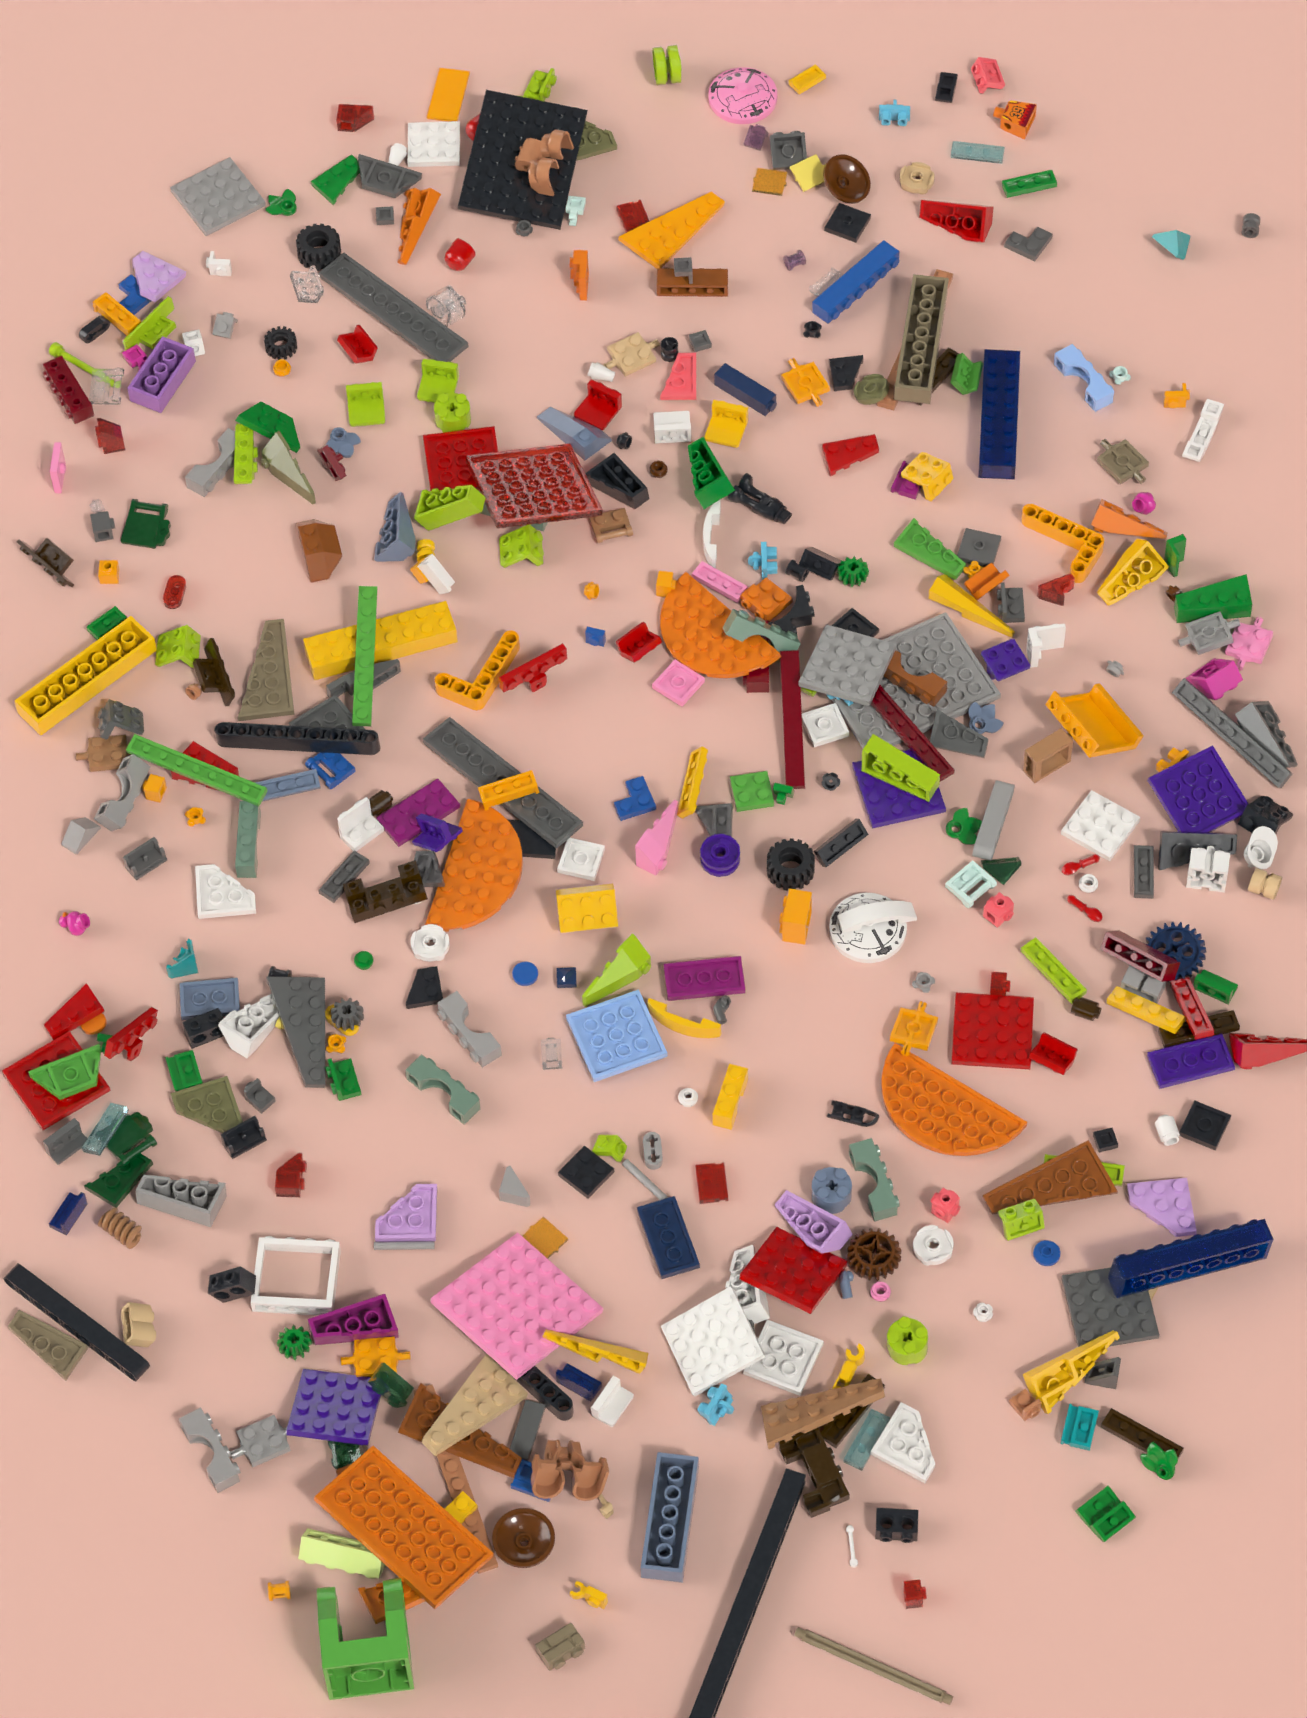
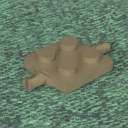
(1122, 461)

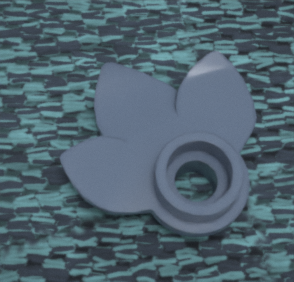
(343, 442)
(984, 717)

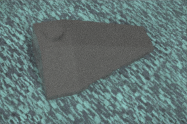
(1262, 724)

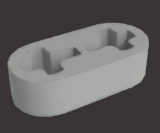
(657, 1150)

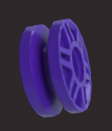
(720, 865)

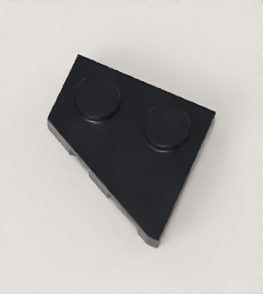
(844, 371)
(425, 989)

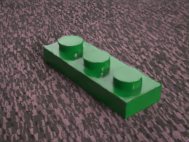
(1029, 183)

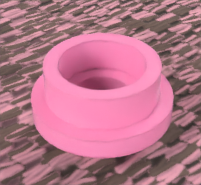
(880, 1286)

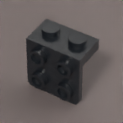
(1264, 813)

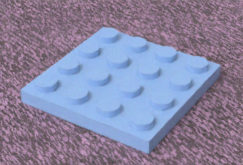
(616, 1035)

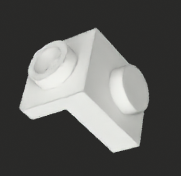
(218, 267)

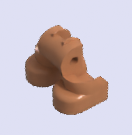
(533, 158)
(587, 1477)

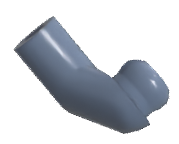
(845, 1278)

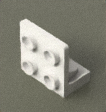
(672, 427)
(1044, 639)
(358, 825)

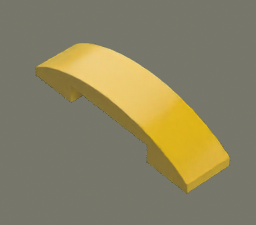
(705, 1029)

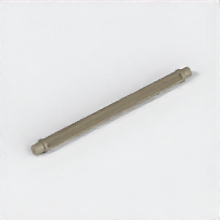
(874, 1666)

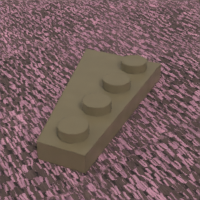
(51, 1345)

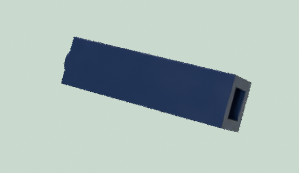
(745, 389)

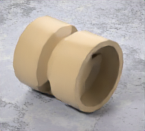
(1265, 883)

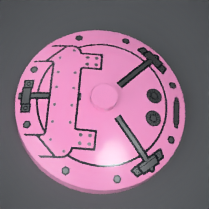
(742, 95)

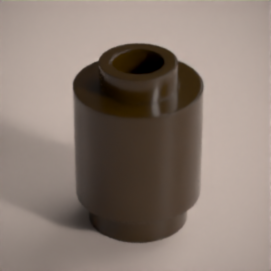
(380, 802)
(1086, 1008)

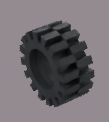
(280, 335)

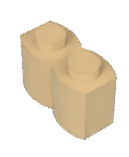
(138, 1325)

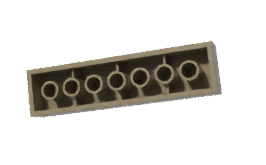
(921, 339)

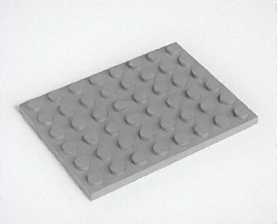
(926, 649)

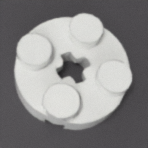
(434, 952)
(938, 1236)

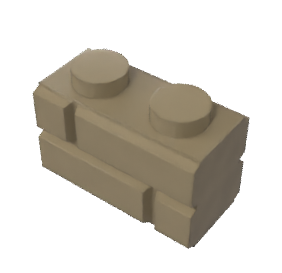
(560, 1647)

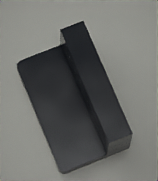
(820, 562)

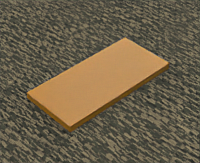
(448, 95)

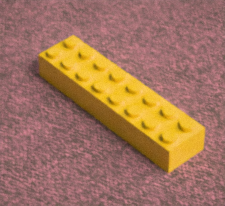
(395, 638)
(85, 675)

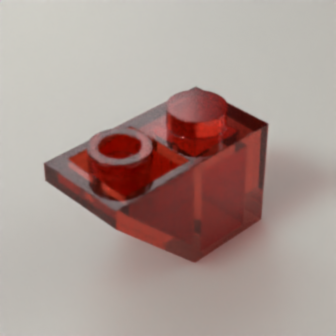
(353, 117)
(109, 436)
(289, 1177)

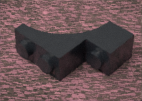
(799, 615)

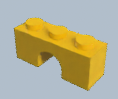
(728, 1099)

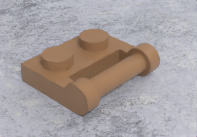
(611, 521)

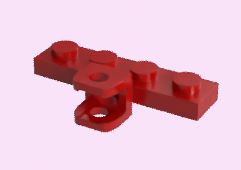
(534, 670)
(129, 1036)

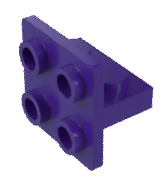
(1005, 660)
(435, 833)

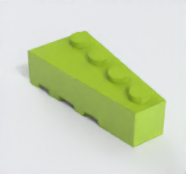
(448, 505)
(898, 769)

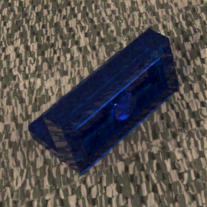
(68, 1213)
(578, 1382)

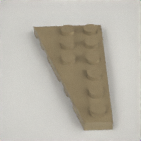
(269, 681)

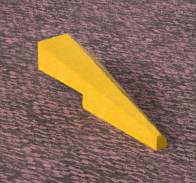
(952, 595)
(595, 1350)
(1057, 1376)

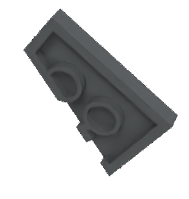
(956, 737)

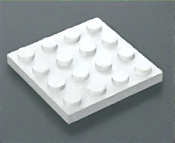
(713, 1341)

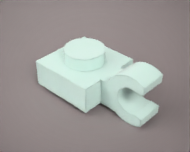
(575, 207)

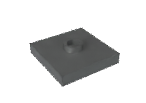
(979, 547)

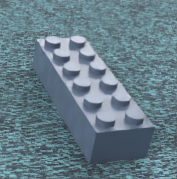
(669, 1517)

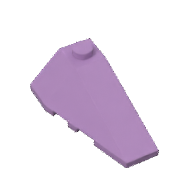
(814, 1225)

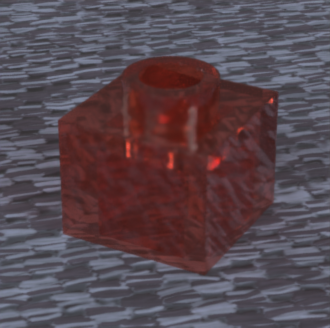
(999, 983)
(914, 1593)

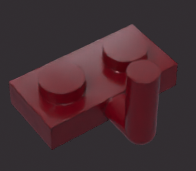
(331, 461)

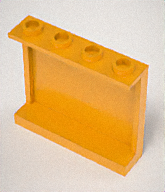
(1095, 722)

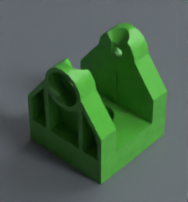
(365, 1664)

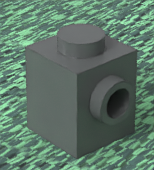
(102, 526)

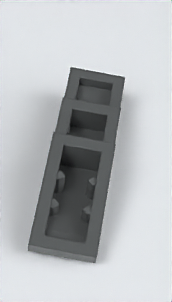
(382, 672)

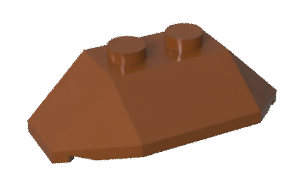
(319, 548)

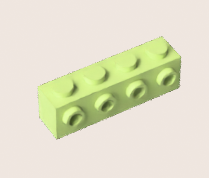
(339, 1553)

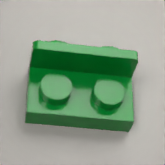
(344, 1079)

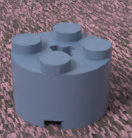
(831, 1189)

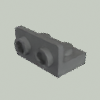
(1011, 604)
(65, 1141)

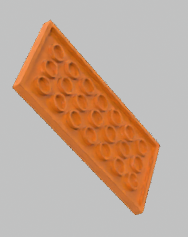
(403, 1527)

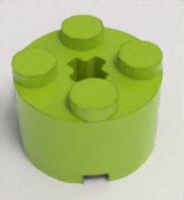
(452, 412)
(907, 1341)

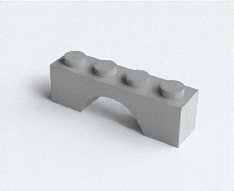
(204, 477)
(132, 775)
(482, 1046)
(199, 1430)

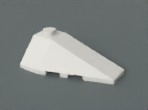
(249, 1026)
(751, 1298)

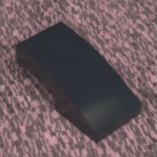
(946, 87)

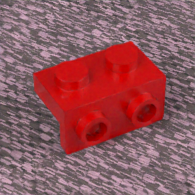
(358, 345)
(637, 642)
(1053, 1053)

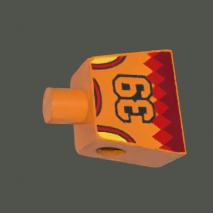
(1016, 117)

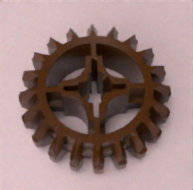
(859, 1248)

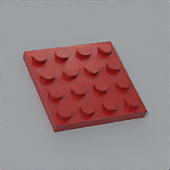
(448, 452)
(992, 1031)
(41, 1103)
(793, 1270)

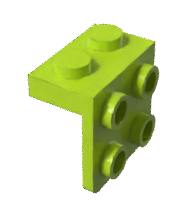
(437, 378)
(365, 404)
(521, 544)
(178, 644)

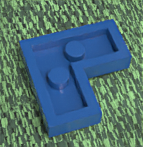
(134, 301)
(638, 802)

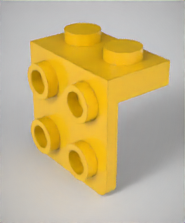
(727, 424)
(930, 473)

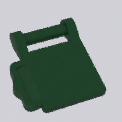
(144, 528)
(130, 1133)

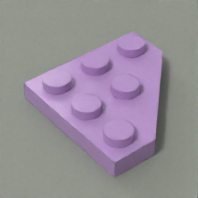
(155, 275)
(1165, 1204)
(410, 1217)

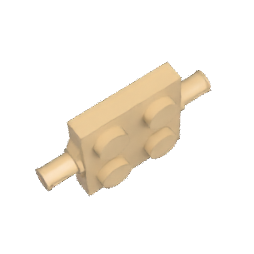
(631, 354)

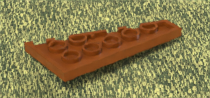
(1063, 1179)
(476, 1447)

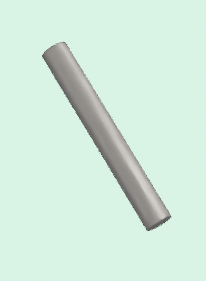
(644, 1180)
(409, 1245)

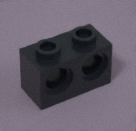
(203, 1028)
(232, 1284)
(897, 1519)

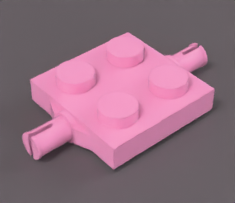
(1249, 643)

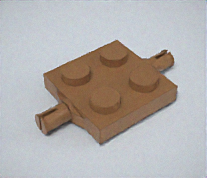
(104, 753)

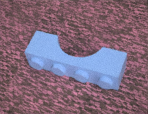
(1072, 362)

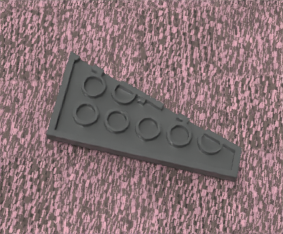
(302, 1014)

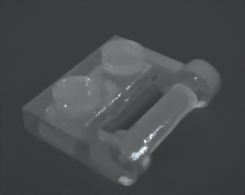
(101, 386)

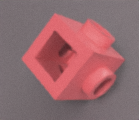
(998, 909)
(945, 1204)

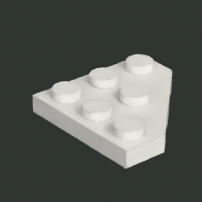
(221, 894)
(905, 1444)

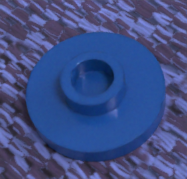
(525, 973)
(1046, 1253)

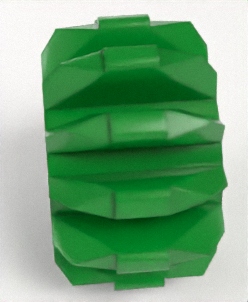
(853, 571)
(297, 1349)

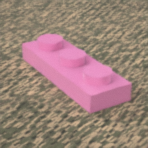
(719, 581)

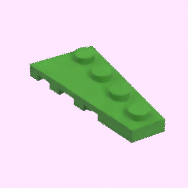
(925, 548)

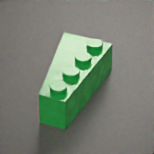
(708, 476)
(1228, 597)

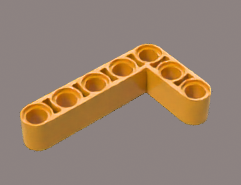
(1067, 532)
(486, 676)

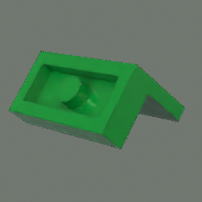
(1175, 553)
(1215, 986)

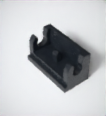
(243, 1137)

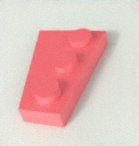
(682, 380)

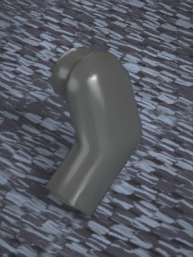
(720, 1009)

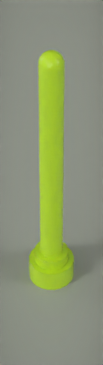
(57, 350)

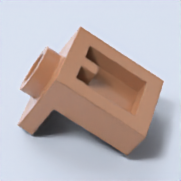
(1025, 1405)

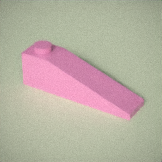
(655, 843)

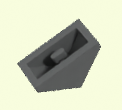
(1104, 1373)

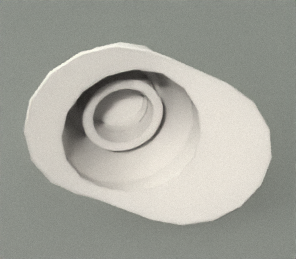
(1261, 848)

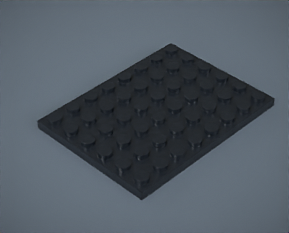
(491, 178)

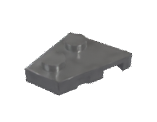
(716, 818)
(429, 869)

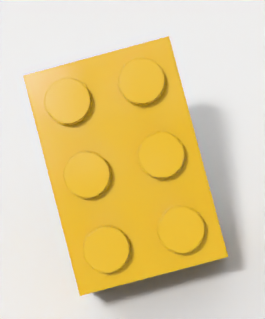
(586, 908)

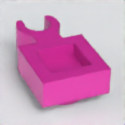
(135, 356)

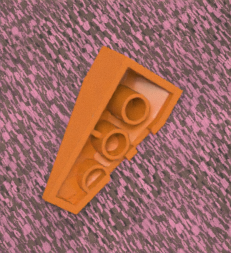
(1113, 520)

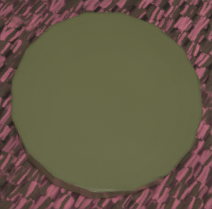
(871, 389)

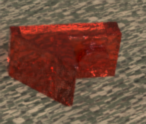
(1054, 589)

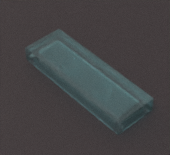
(977, 152)
(105, 1129)
(866, 1439)

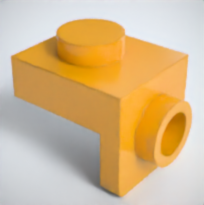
(1177, 399)

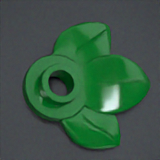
(282, 205)
(966, 826)
(1159, 1461)

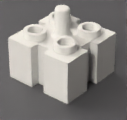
(1208, 869)

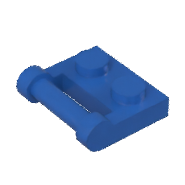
(335, 763)

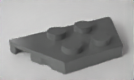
(386, 177)

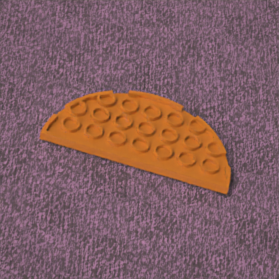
(695, 637)
(479, 870)
(942, 1110)

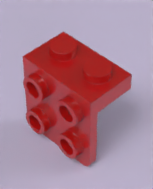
(599, 405)

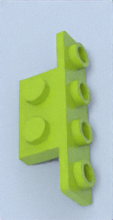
(152, 327)
(245, 455)

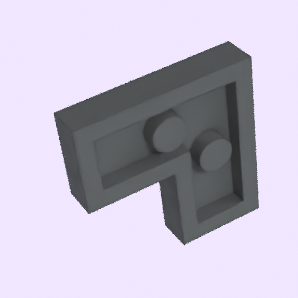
(1031, 246)

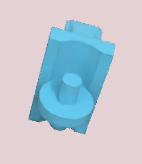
(894, 112)
(761, 560)
(718, 1406)

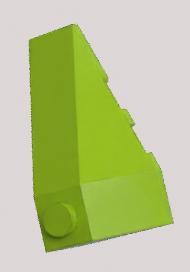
(626, 968)

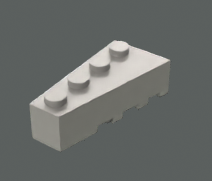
(182, 1198)

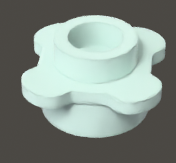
(1120, 375)

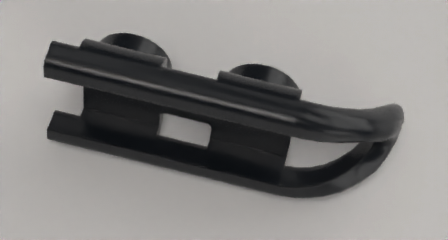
(857, 1114)

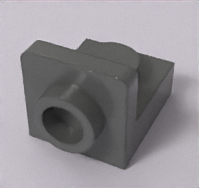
(258, 1096)

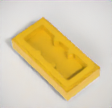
(807, 79)

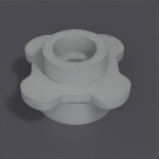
(1115, 668)
(923, 977)

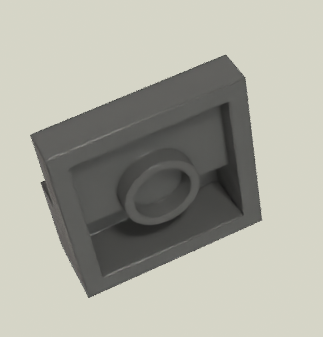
(787, 149)

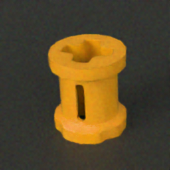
(279, 1590)

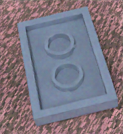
(208, 995)

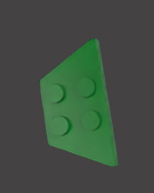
(268, 421)

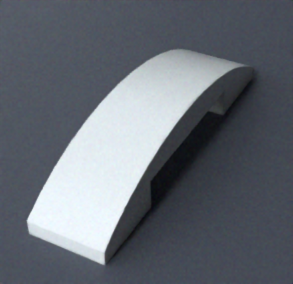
(1204, 430)
(712, 518)
(876, 912)

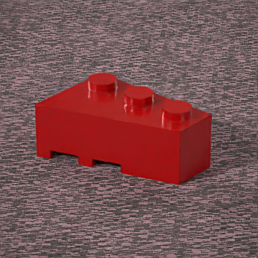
(199, 752)

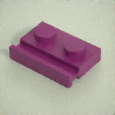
(903, 486)

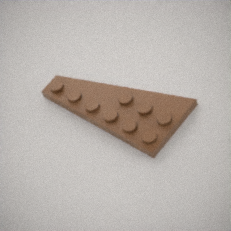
(814, 1410)

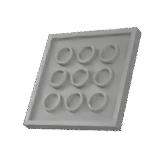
(218, 196)
(847, 665)

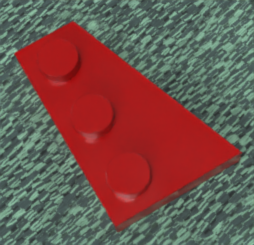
(846, 452)
(74, 1013)

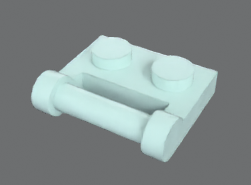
(968, 878)

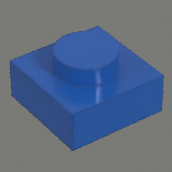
(595, 636)

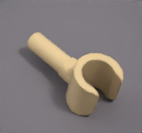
(607, 1509)

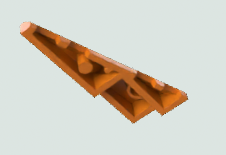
(418, 211)

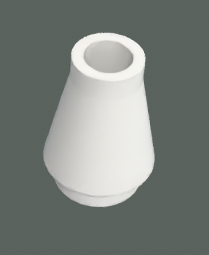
(397, 154)
(600, 372)

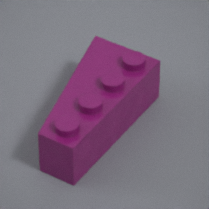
(357, 1321)

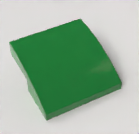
(1105, 1514)

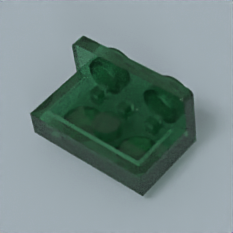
(390, 1385)
(344, 1453)

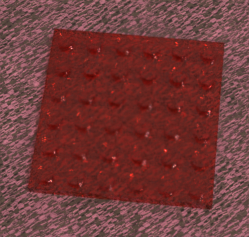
(534, 485)

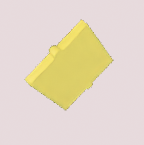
(808, 172)

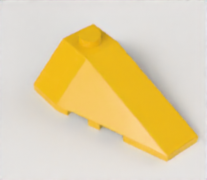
(1134, 569)

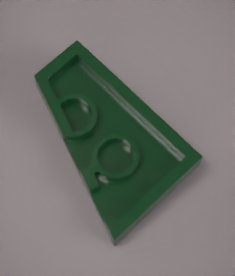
(119, 1181)

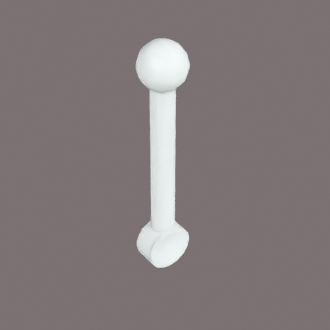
(853, 1562)

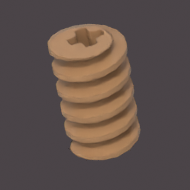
(120, 1227)

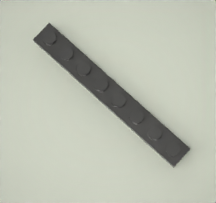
(1232, 733)

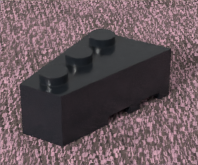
(618, 481)

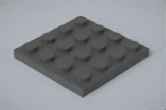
(1098, 1311)

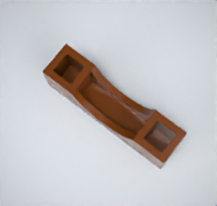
(928, 688)

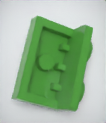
(966, 374)

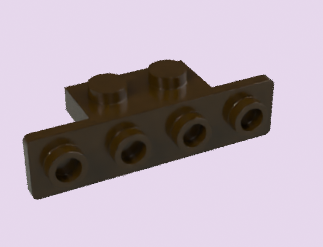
(52, 557)
(213, 674)

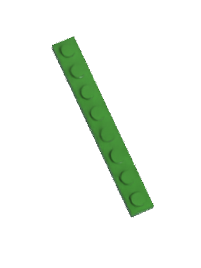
(365, 656)
(196, 770)

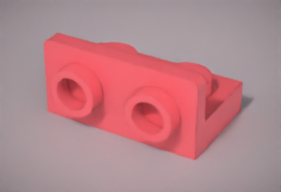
(987, 74)

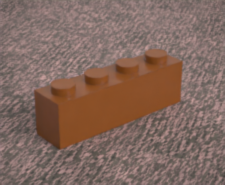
(705, 283)

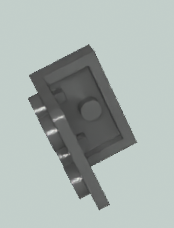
(121, 716)

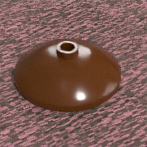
(846, 179)
(522, 1526)

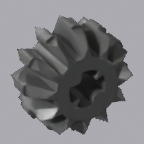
(347, 1014)

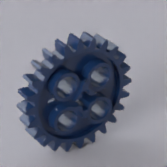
(1176, 950)

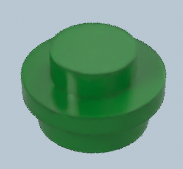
(363, 960)

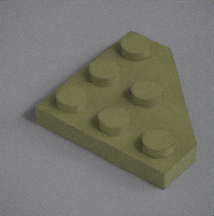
(595, 141)
(209, 1104)

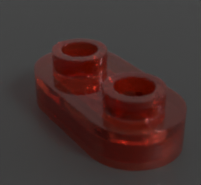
(173, 593)

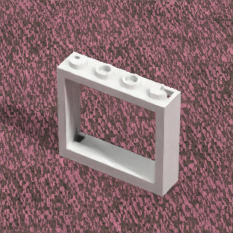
(296, 1305)

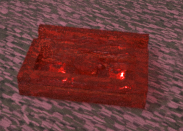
(632, 215)
(711, 1183)

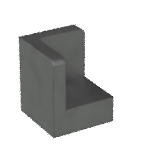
(683, 267)

